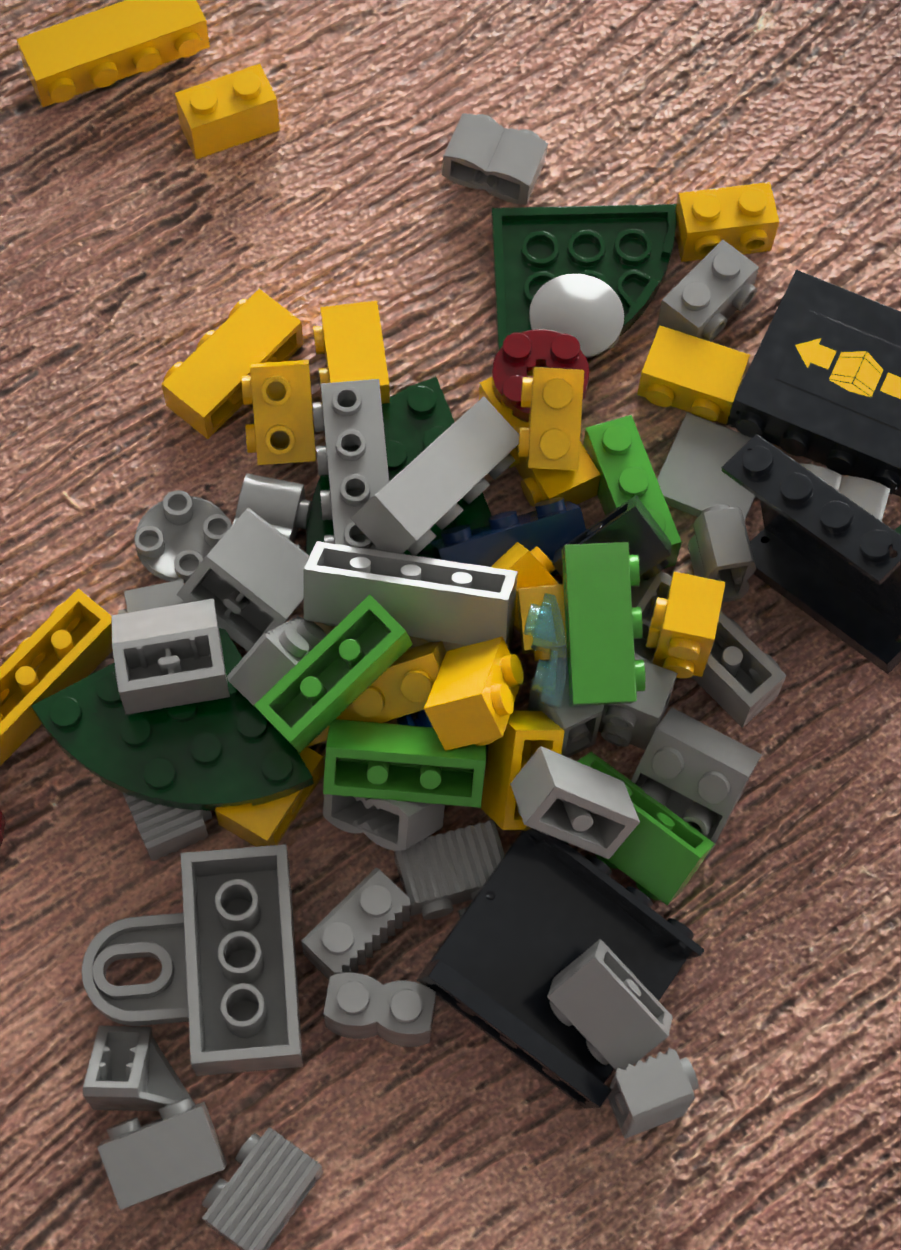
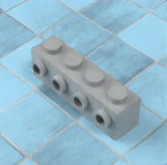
(352, 455)
(434, 482)
(422, 594)

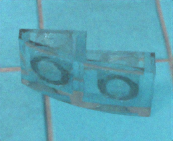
(548, 635)

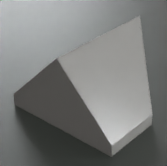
(130, 1072)

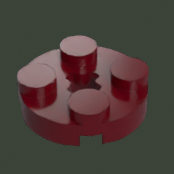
(529, 350)

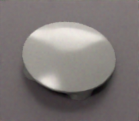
(580, 308)
(179, 535)

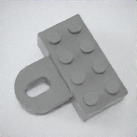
(221, 960)

